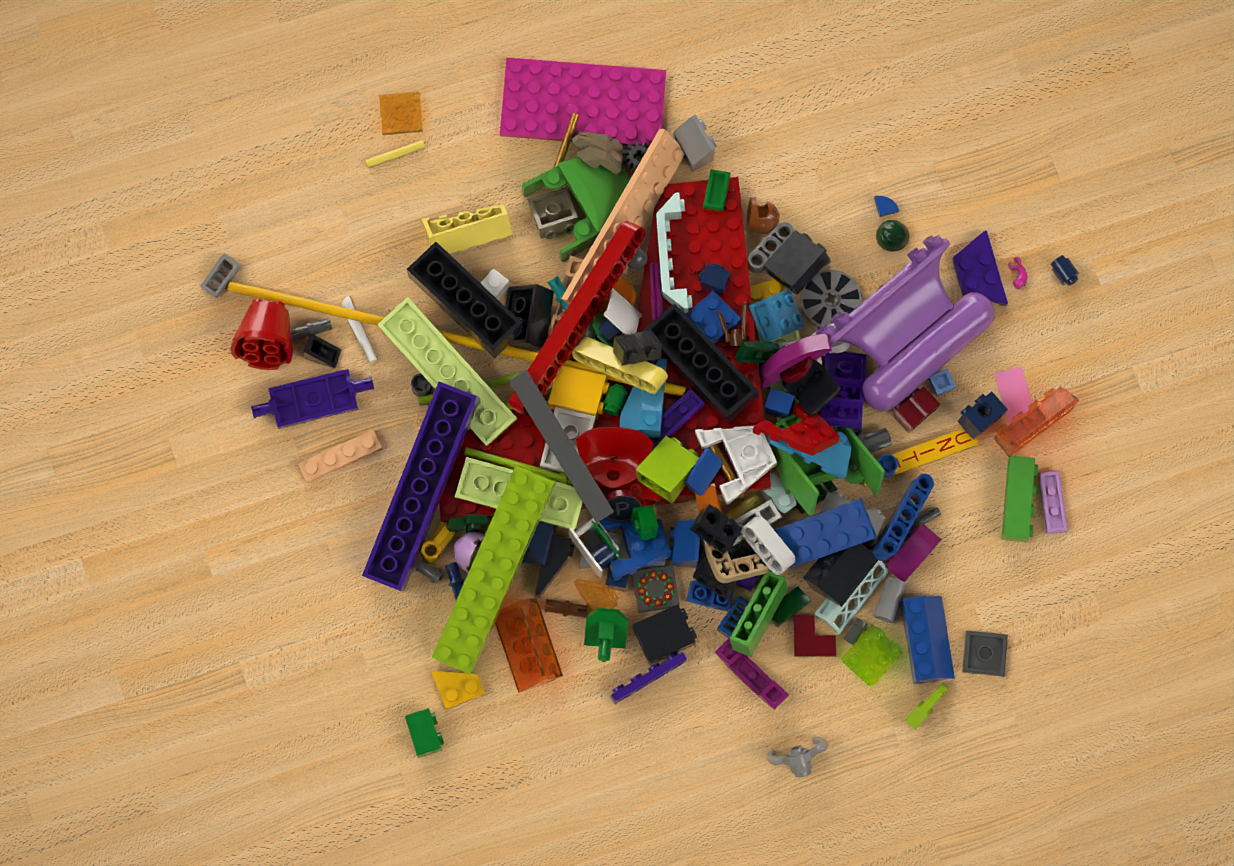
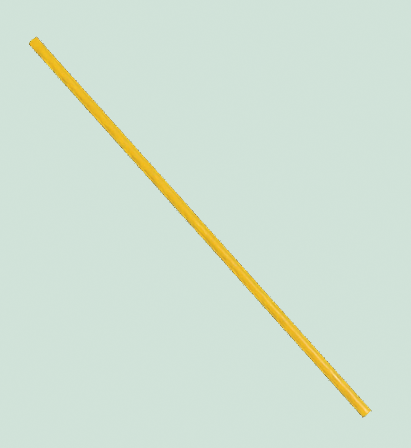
(375, 319)

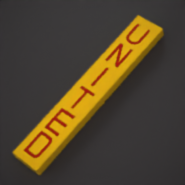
(932, 451)

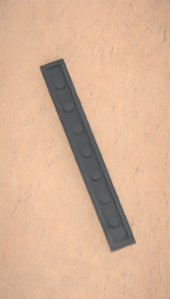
(561, 446)

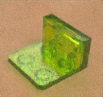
(872, 655)

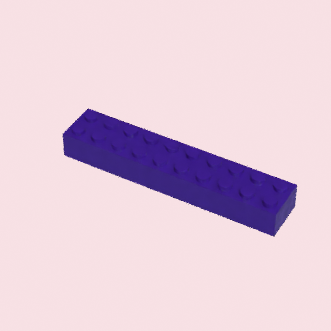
(421, 486)

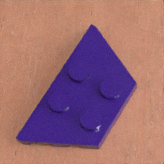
(978, 270)

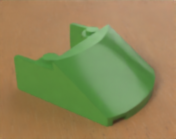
(594, 190)
(800, 477)

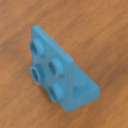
(777, 315)

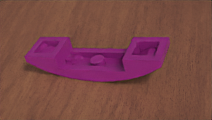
(792, 354)
(752, 675)

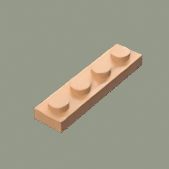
(339, 456)

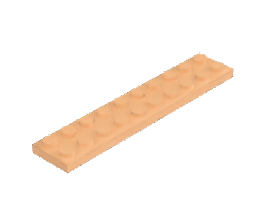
(635, 202)

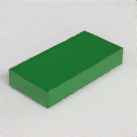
(716, 190)

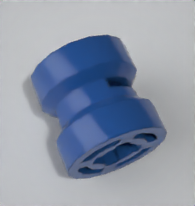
(889, 463)

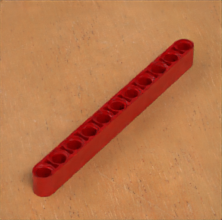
(582, 309)

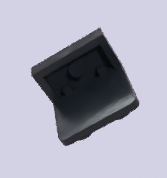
(814, 388)

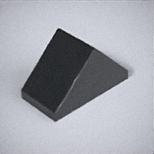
(321, 351)

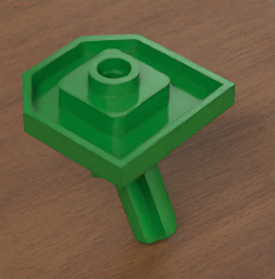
(606, 630)

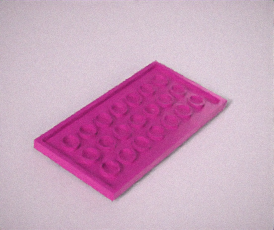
(609, 99)

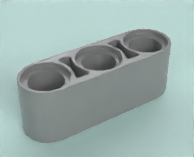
(762, 253)

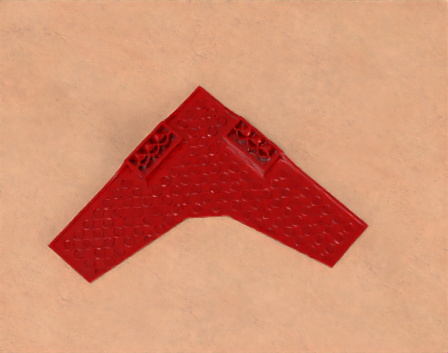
(695, 240)

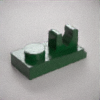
(755, 352)

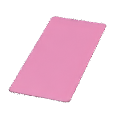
(1013, 391)

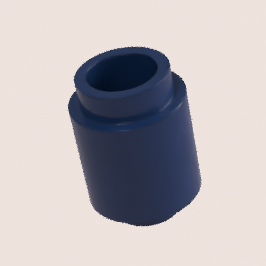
(1065, 270)

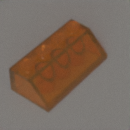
(1036, 420)
(527, 644)

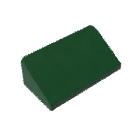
(790, 605)

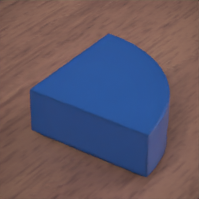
(885, 206)

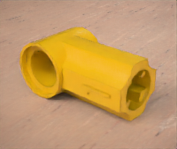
(437, 541)

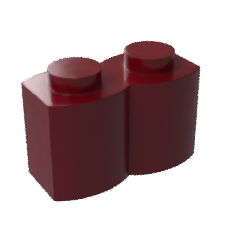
(915, 409)

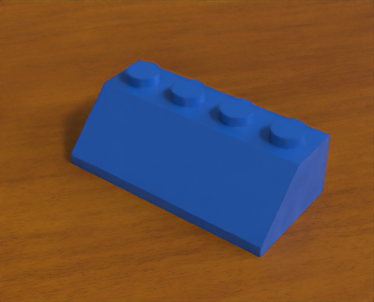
(927, 639)

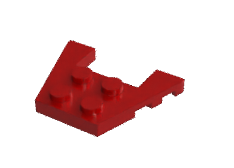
(808, 436)

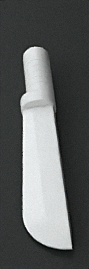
(359, 332)

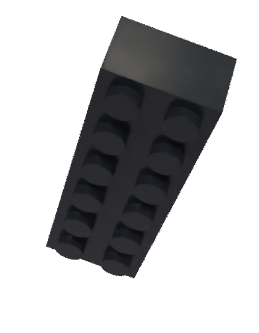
(465, 299)
(703, 364)

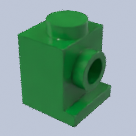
(644, 522)

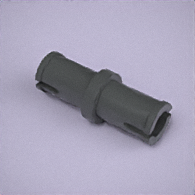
(311, 328)

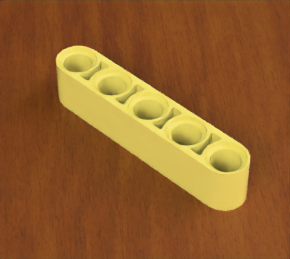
(601, 358)

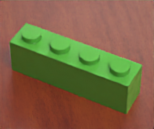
(1018, 499)
(758, 613)

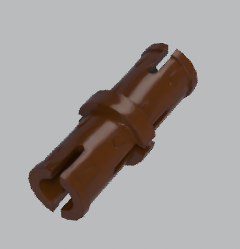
(566, 608)

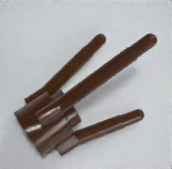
(737, 335)

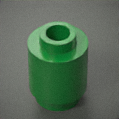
(615, 400)

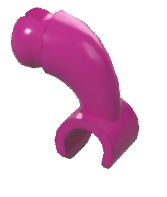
(1022, 277)

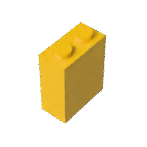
(579, 391)

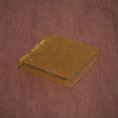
(400, 113)

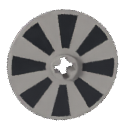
(820, 287)

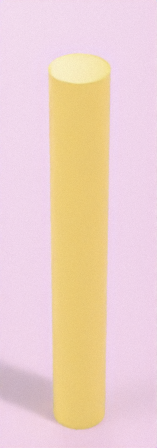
(395, 153)

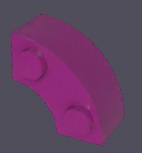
(913, 552)

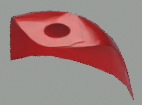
(602, 443)

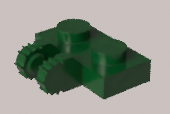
(469, 523)

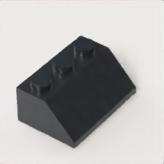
(533, 308)
(840, 573)

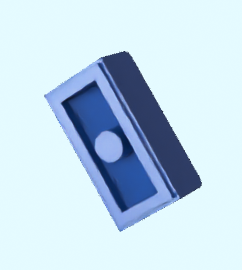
(703, 472)

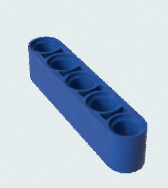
(909, 511)

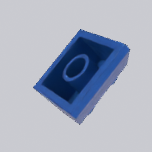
(685, 545)

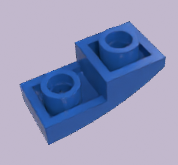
(706, 597)

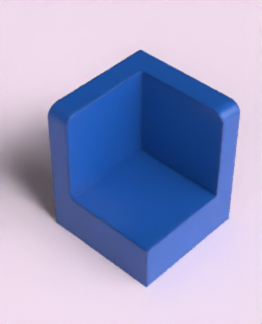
(779, 404)

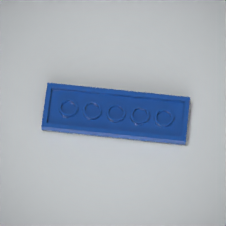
(826, 532)

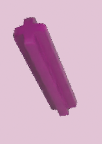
(656, 290)

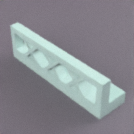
(829, 610)

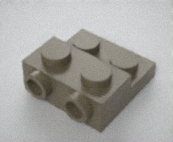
(553, 213)

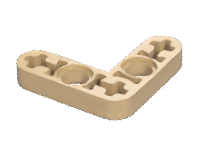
(732, 565)

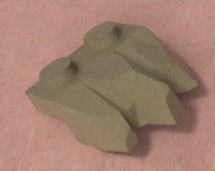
(599, 150)

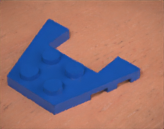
(640, 552)

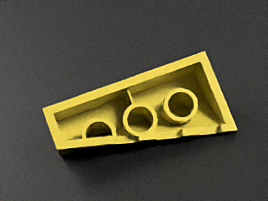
(468, 229)

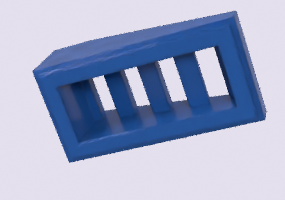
(722, 628)

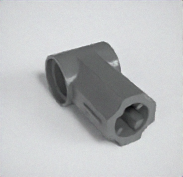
(876, 440)

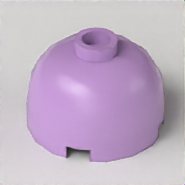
(467, 548)

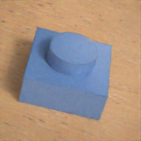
(942, 382)

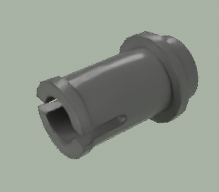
(430, 571)
(855, 631)

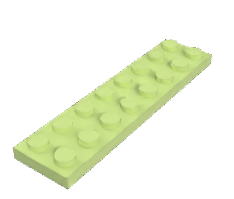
(442, 363)

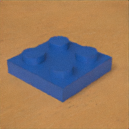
(705, 317)

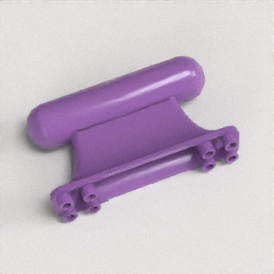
(911, 326)

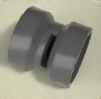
(420, 381)

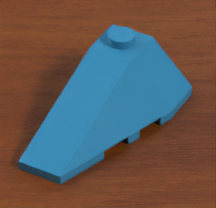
(644, 410)
(833, 459)

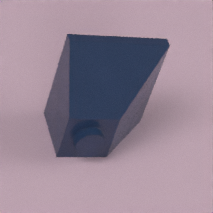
(539, 544)

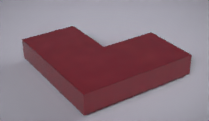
(807, 643)

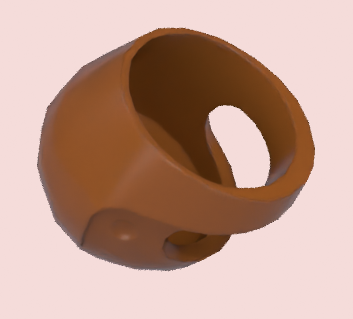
(762, 218)

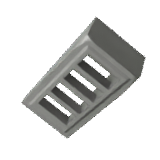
(215, 271)

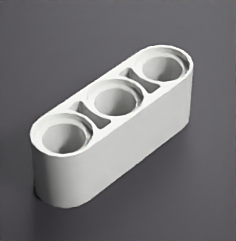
(768, 545)

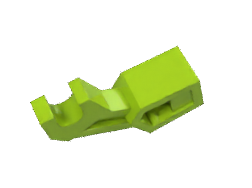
(923, 709)

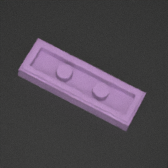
(1052, 502)

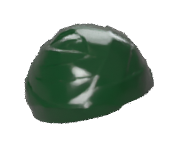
(892, 235)

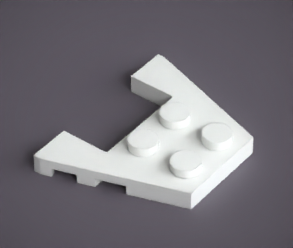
(747, 452)

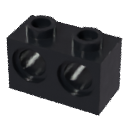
(714, 531)

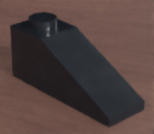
(556, 559)

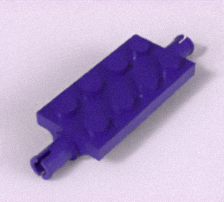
(313, 398)

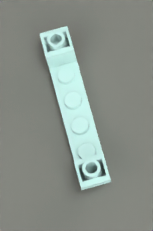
(671, 210)

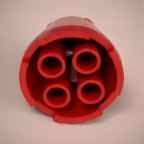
(264, 336)

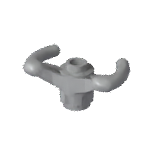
(799, 757)

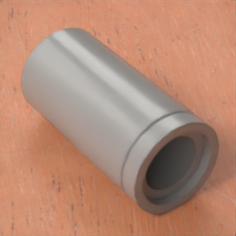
(890, 600)

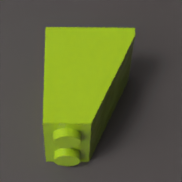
(667, 468)

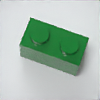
(423, 732)

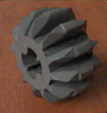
(630, 156)

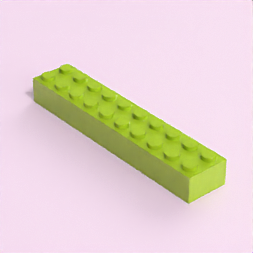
(494, 569)

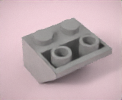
(693, 139)

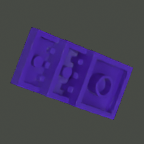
(846, 406)

